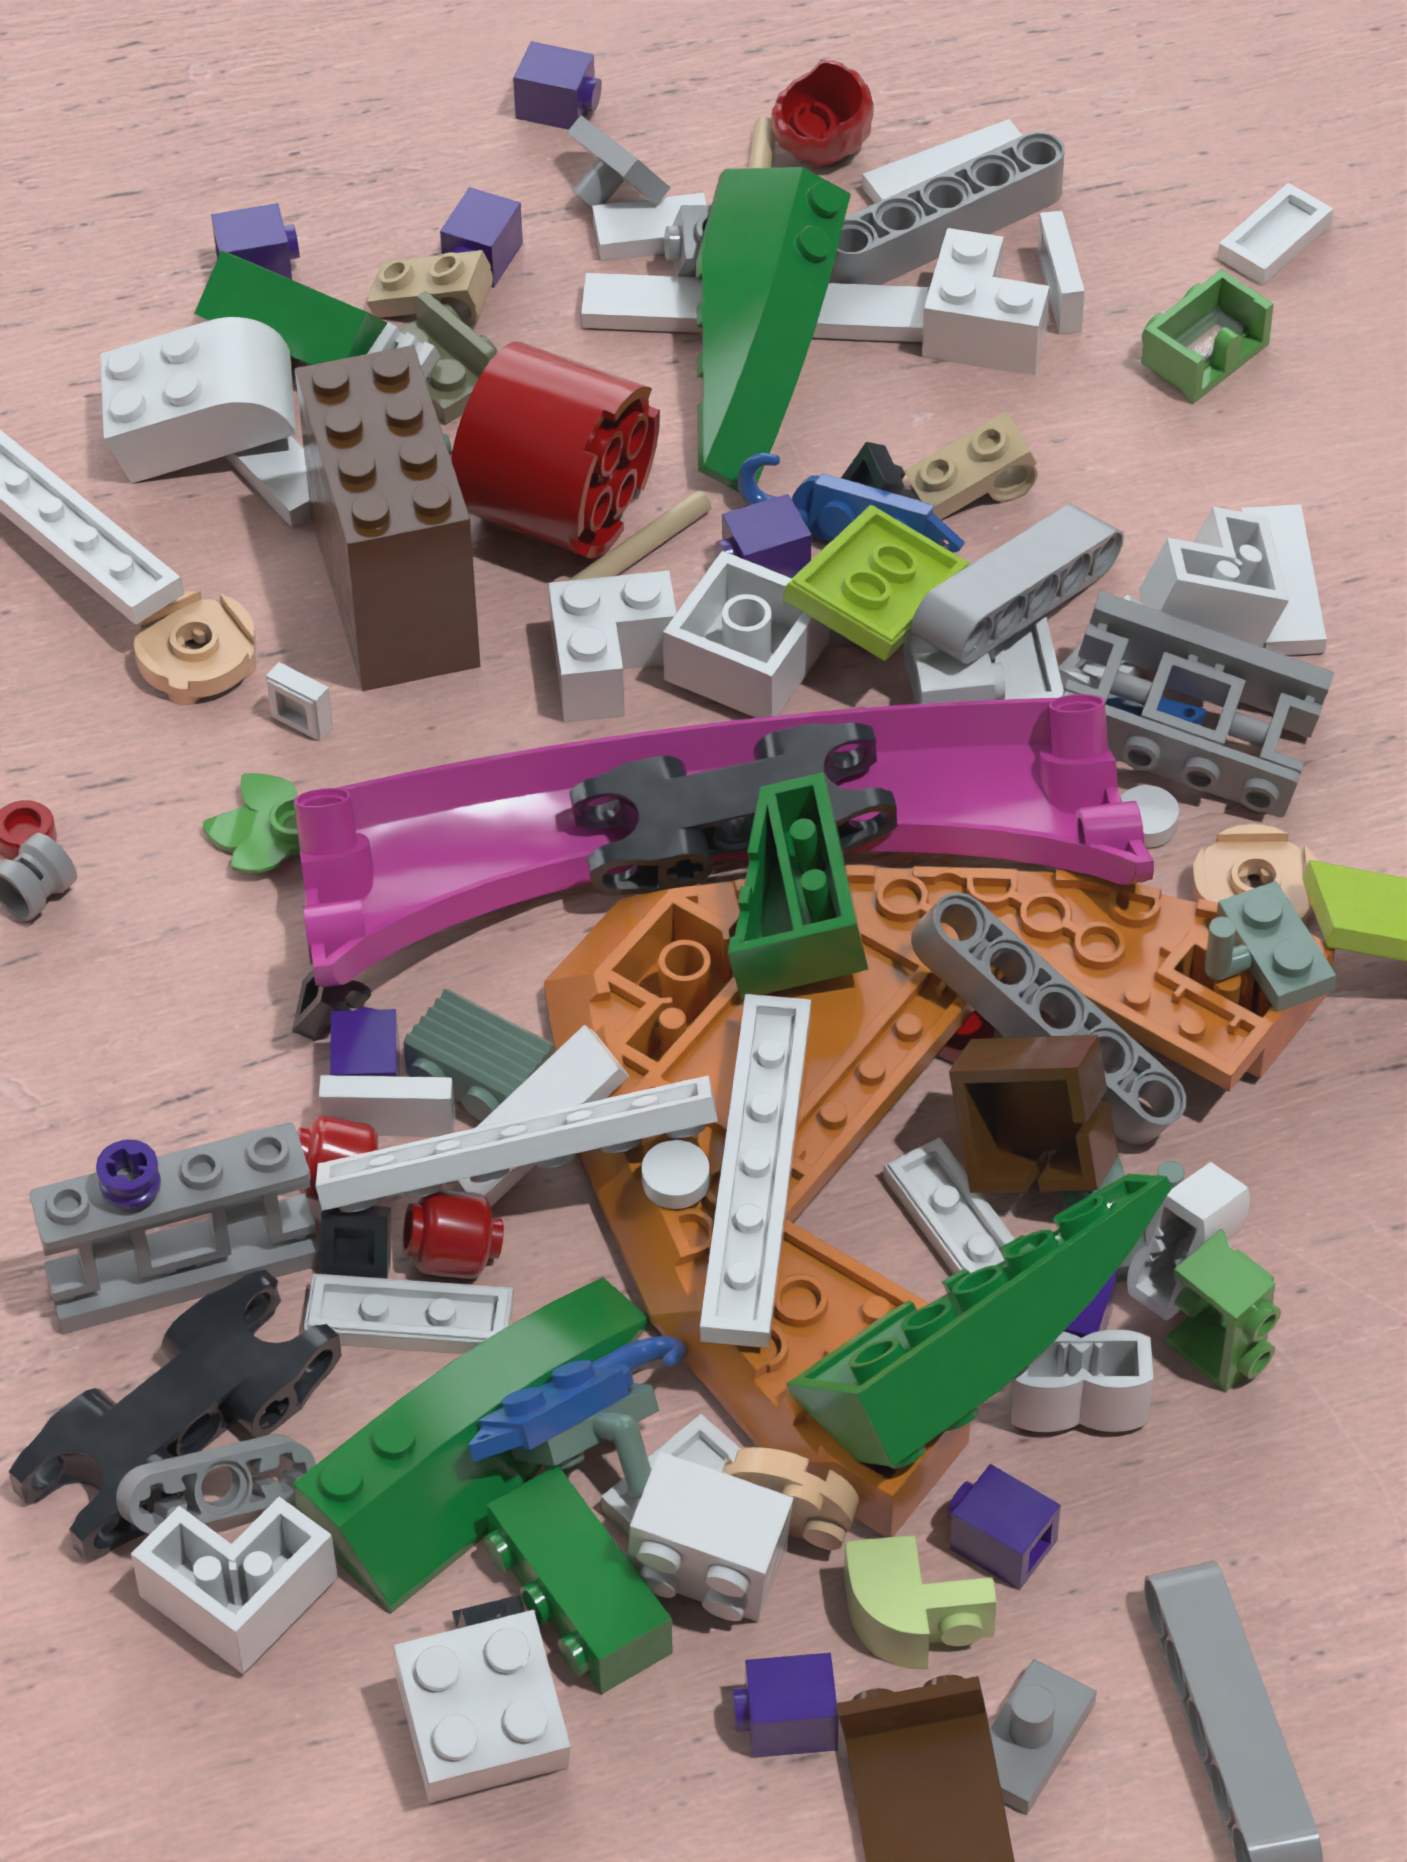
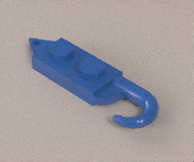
(833, 503)
(572, 1396)

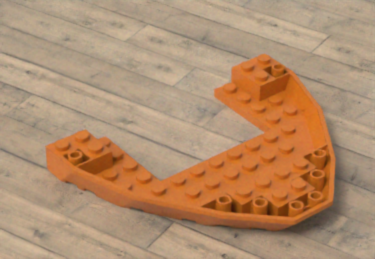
(670, 1012)

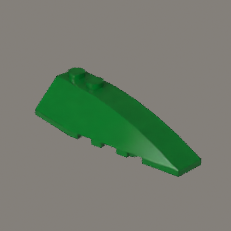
(762, 294)
(938, 1363)
(405, 1485)

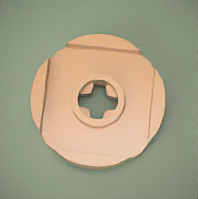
(203, 671)
(1247, 851)
(820, 1508)

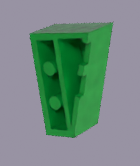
(797, 895)

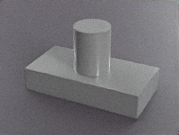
(612, 167)
(1037, 1731)

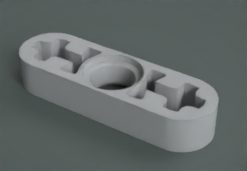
(188, 1471)

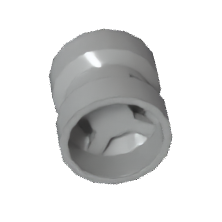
(34, 876)

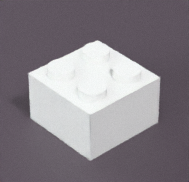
(741, 639)
(709, 1537)
(481, 1706)

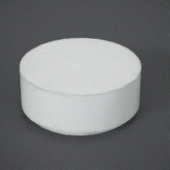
(1158, 813)
(675, 1174)

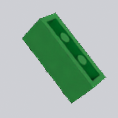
(309, 321)
(577, 1580)

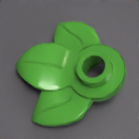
(263, 829)

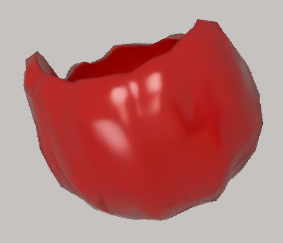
(823, 114)

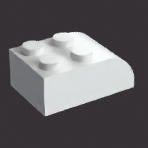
(196, 395)

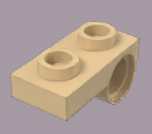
(450, 278)
(981, 462)

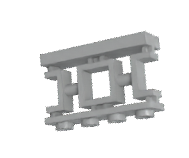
(1213, 670)
(132, 1273)

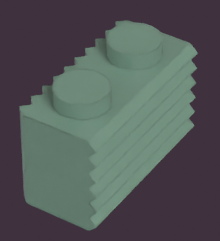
(475, 1049)

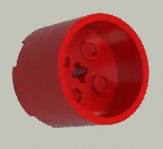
(554, 448)

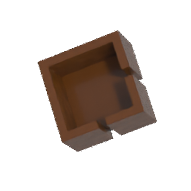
(1032, 1099)

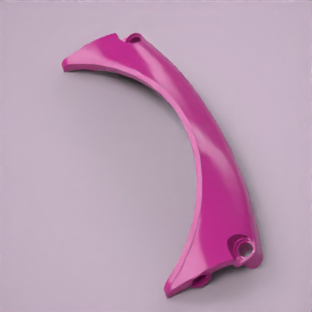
(491, 831)

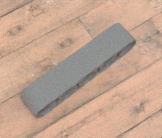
(970, 197)
(1017, 583)
(1036, 987)
(1230, 1716)

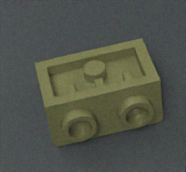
(461, 352)

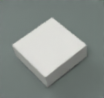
(299, 701)

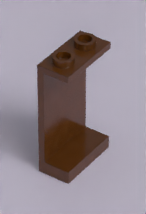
(926, 1774)

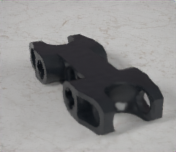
(690, 818)
(212, 1382)

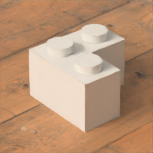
(977, 314)
(1222, 578)
(601, 631)
(239, 1592)

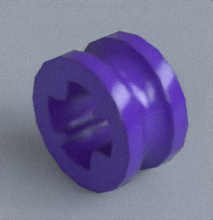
(117, 1188)

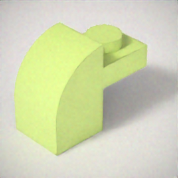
(901, 1615)

